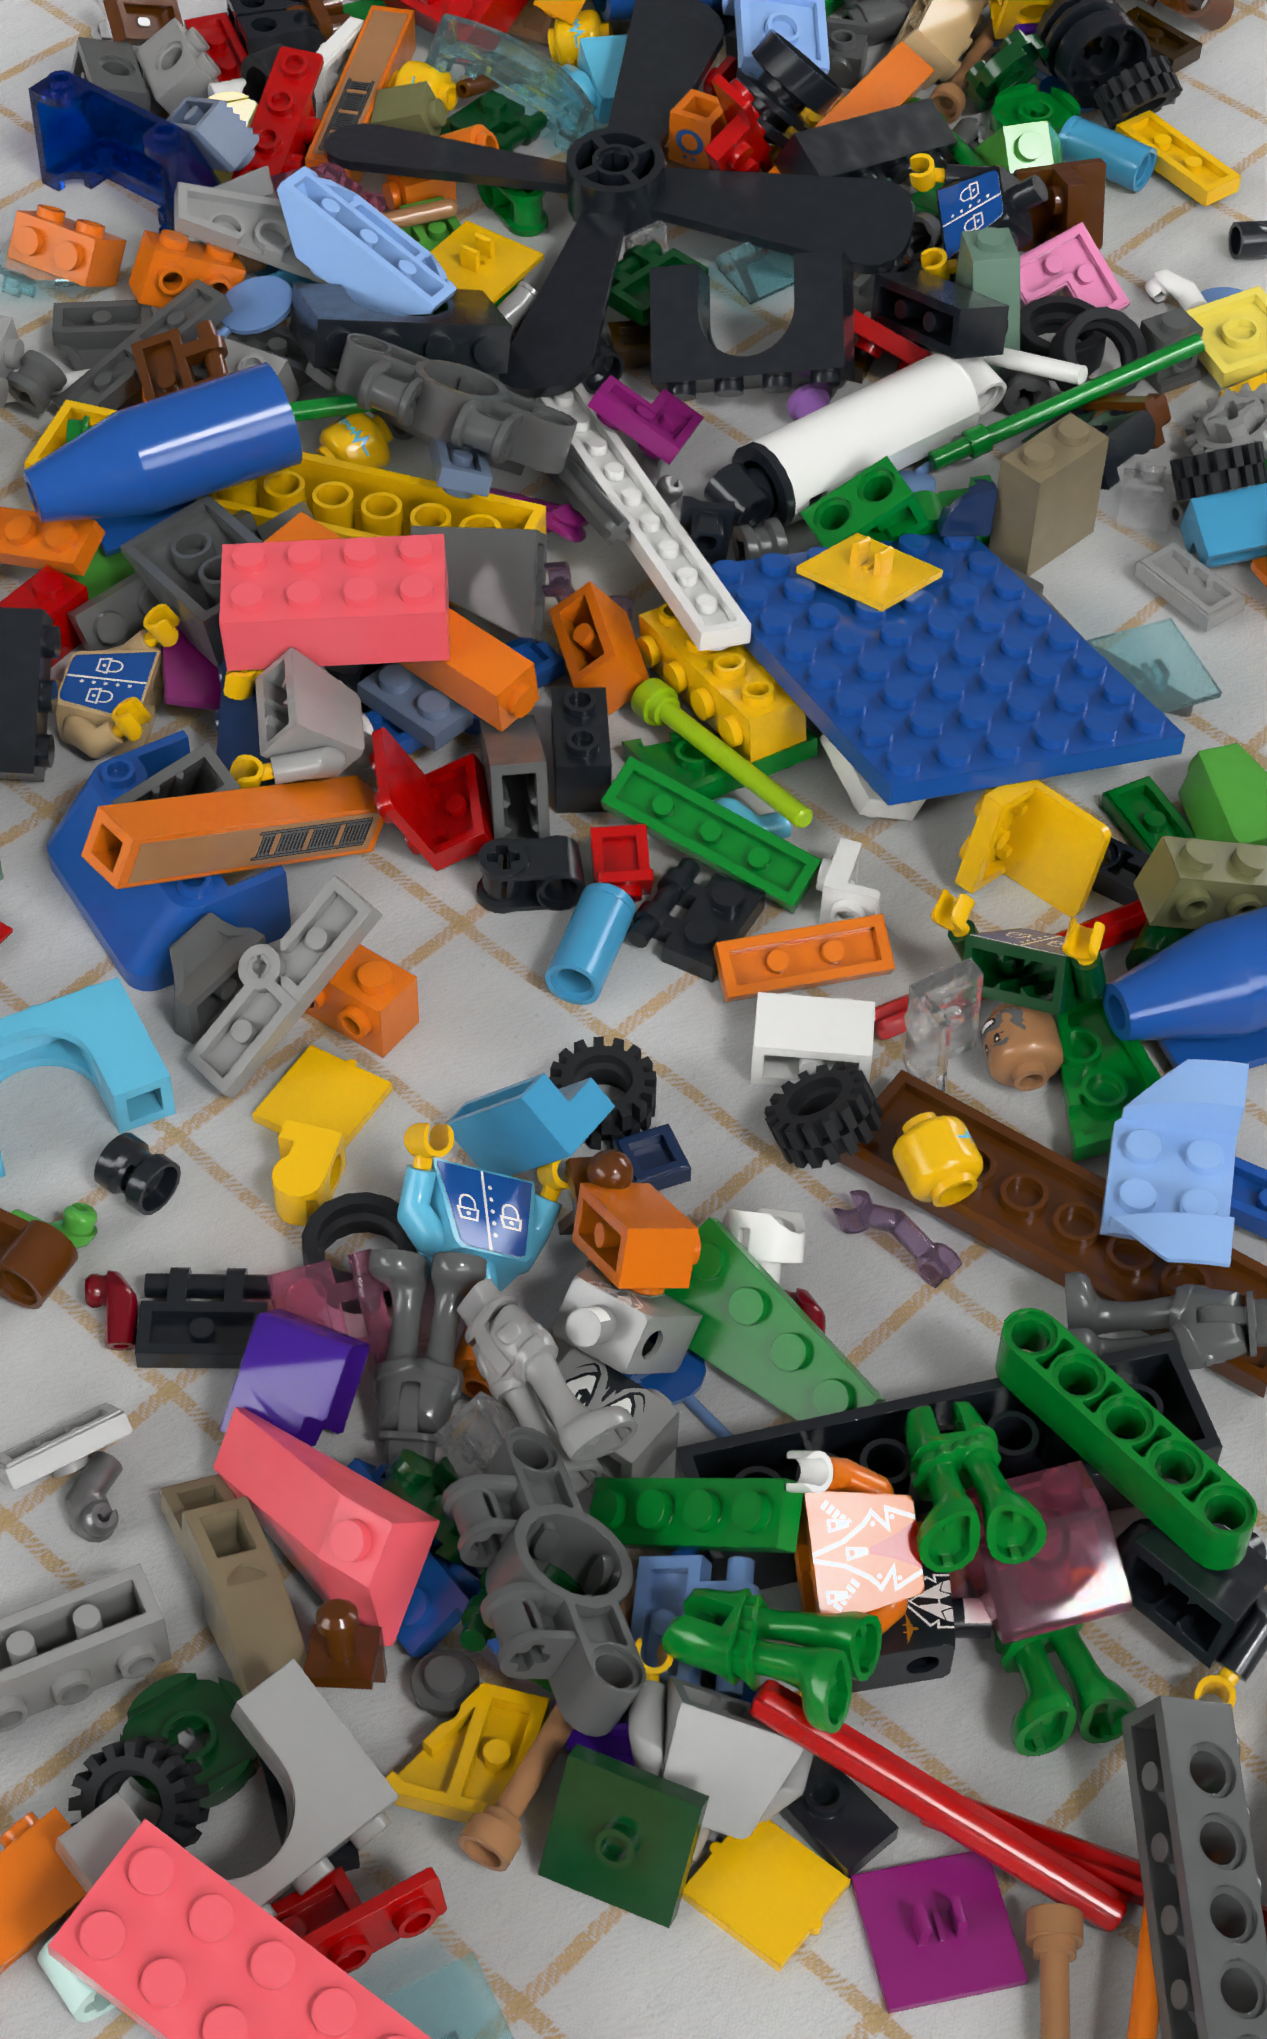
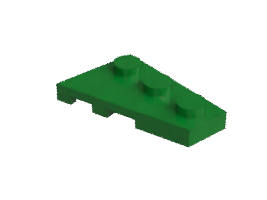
(696, 771)
(1098, 1077)

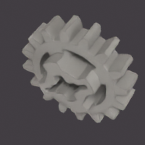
(1230, 421)

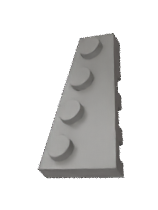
(238, 223)

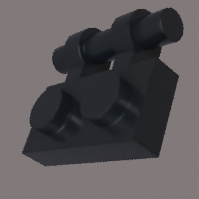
(714, 914)
(198, 1332)

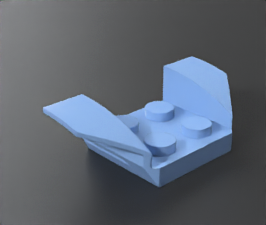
(796, 20)
(1176, 1163)

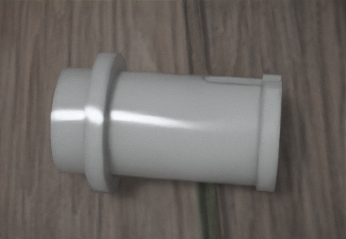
(518, 304)

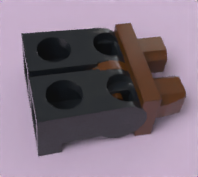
(286, 22)
(1129, 422)

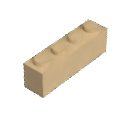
(941, 33)

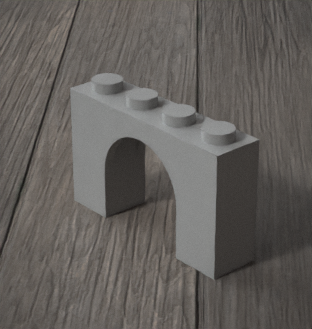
(326, 1780)

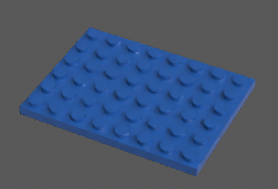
(949, 685)

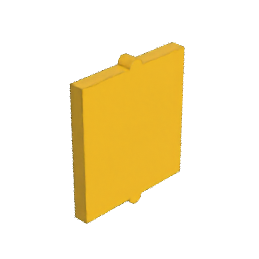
(324, 1093)
(766, 1891)

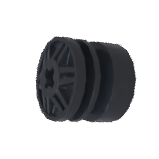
(1090, 45)
(786, 88)

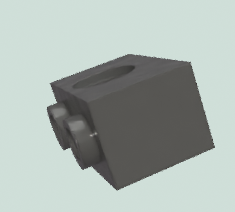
(112, 68)

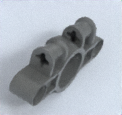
(454, 404)
(578, 1642)

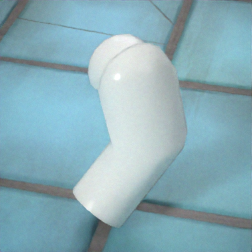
(1182, 289)

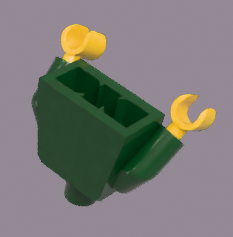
(1027, 964)

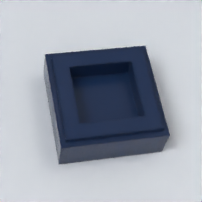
(655, 1157)

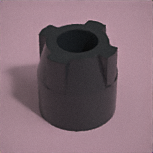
(1248, 240)

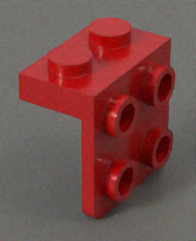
(438, 812)

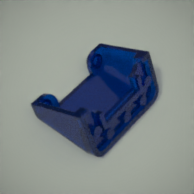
(103, 137)

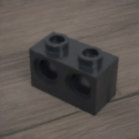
(580, 749)

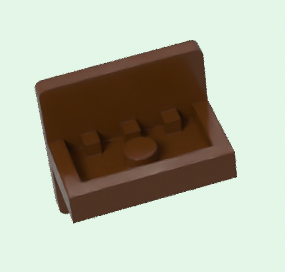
(1074, 197)

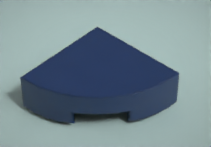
(970, 513)

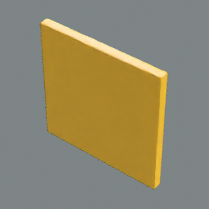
(484, 260)
(869, 571)

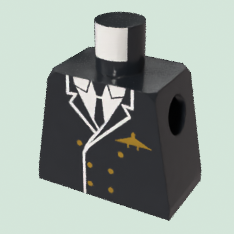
(924, 1639)

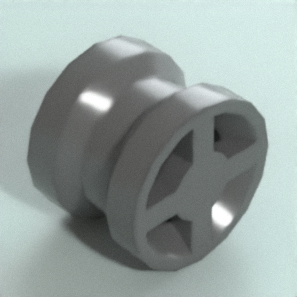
(35, 381)
(1036, 390)
(757, 541)

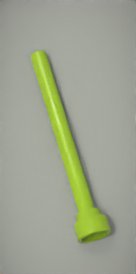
(659, 705)

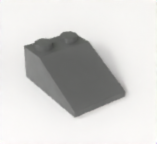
(183, 567)

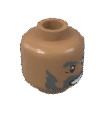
(1021, 1046)

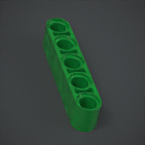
(1134, 1464)

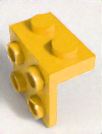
(1036, 842)

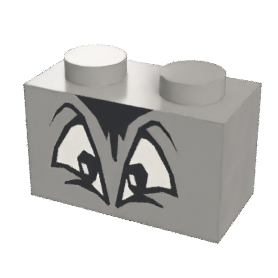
(657, 1418)

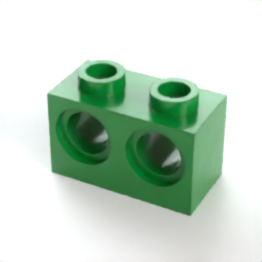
(869, 504)

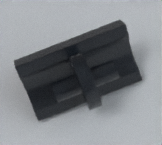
(708, 526)

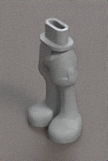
(521, 1361)

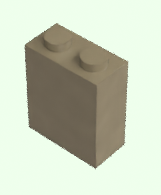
(1048, 494)

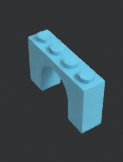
(102, 1040)

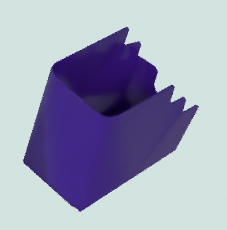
(298, 1375)

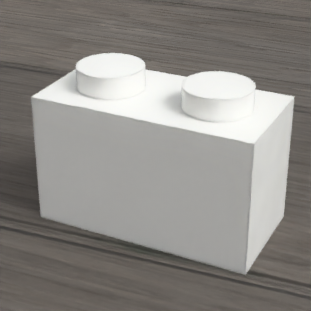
(809, 1031)

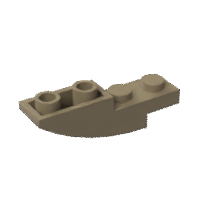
(238, 1578)

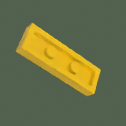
(1182, 159)

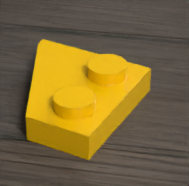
(472, 1755)

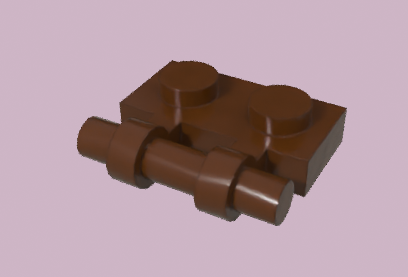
(167, 361)

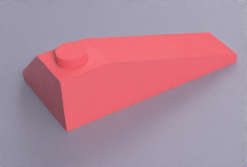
(329, 1520)

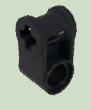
(535, 872)

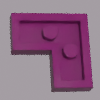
(657, 427)

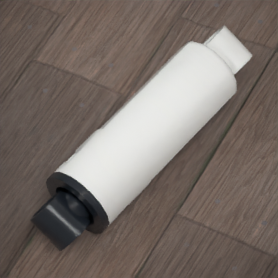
(819, 452)

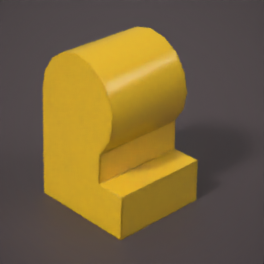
(307, 1169)

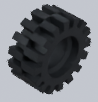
(1138, 90)
(1219, 471)
(615, 1068)
(823, 1115)
(161, 1766)

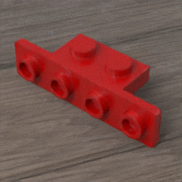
(286, 113)
(741, 142)
(350, 1931)

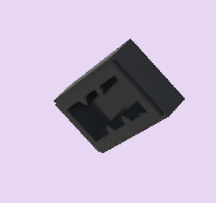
(839, 1819)

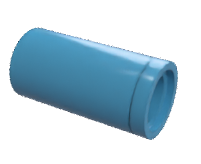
(1126, 159)
(590, 943)

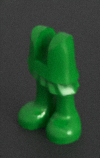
(961, 1460)
(728, 1637)
(1049, 1713)

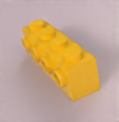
(722, 687)

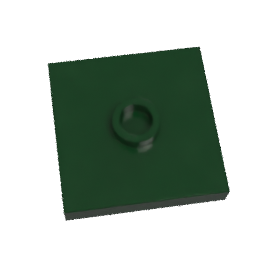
(623, 1835)

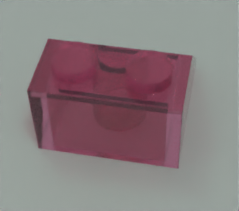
(1074, 1573)

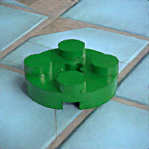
(1025, 105)

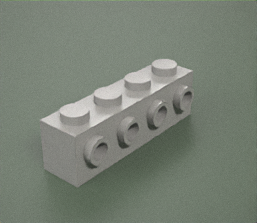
(79, 1644)

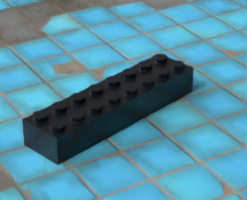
(877, 1440)

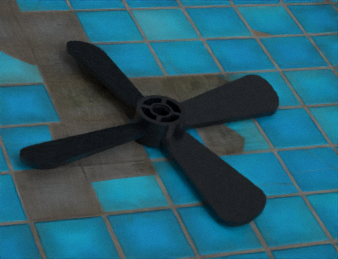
(621, 184)

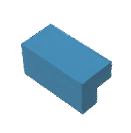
(1227, 526)
(528, 1123)

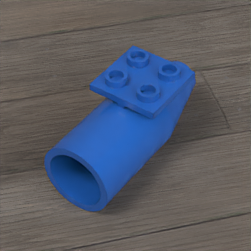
(168, 454)
(1199, 994)

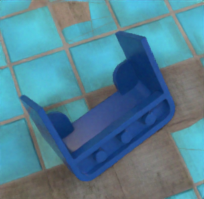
(146, 920)

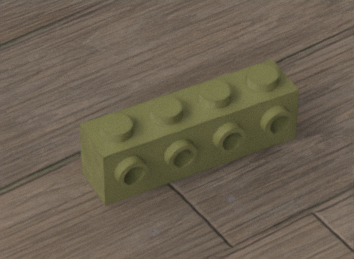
(1201, 881)

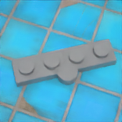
(282, 985)

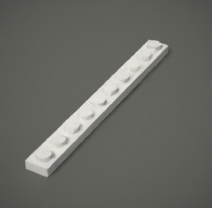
(655, 533)

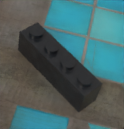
(870, 144)

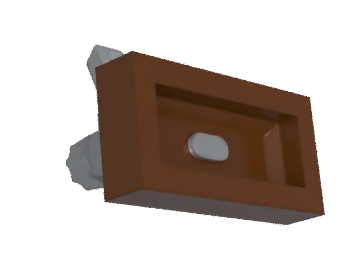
(134, 19)

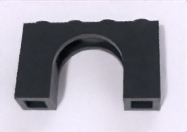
(460, 331)
(812, 350)

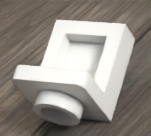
(838, 883)

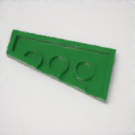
(763, 1335)

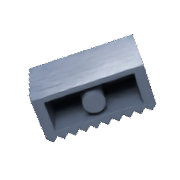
(216, 132)

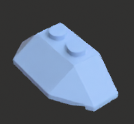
(360, 248)

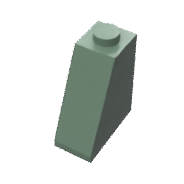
(992, 267)

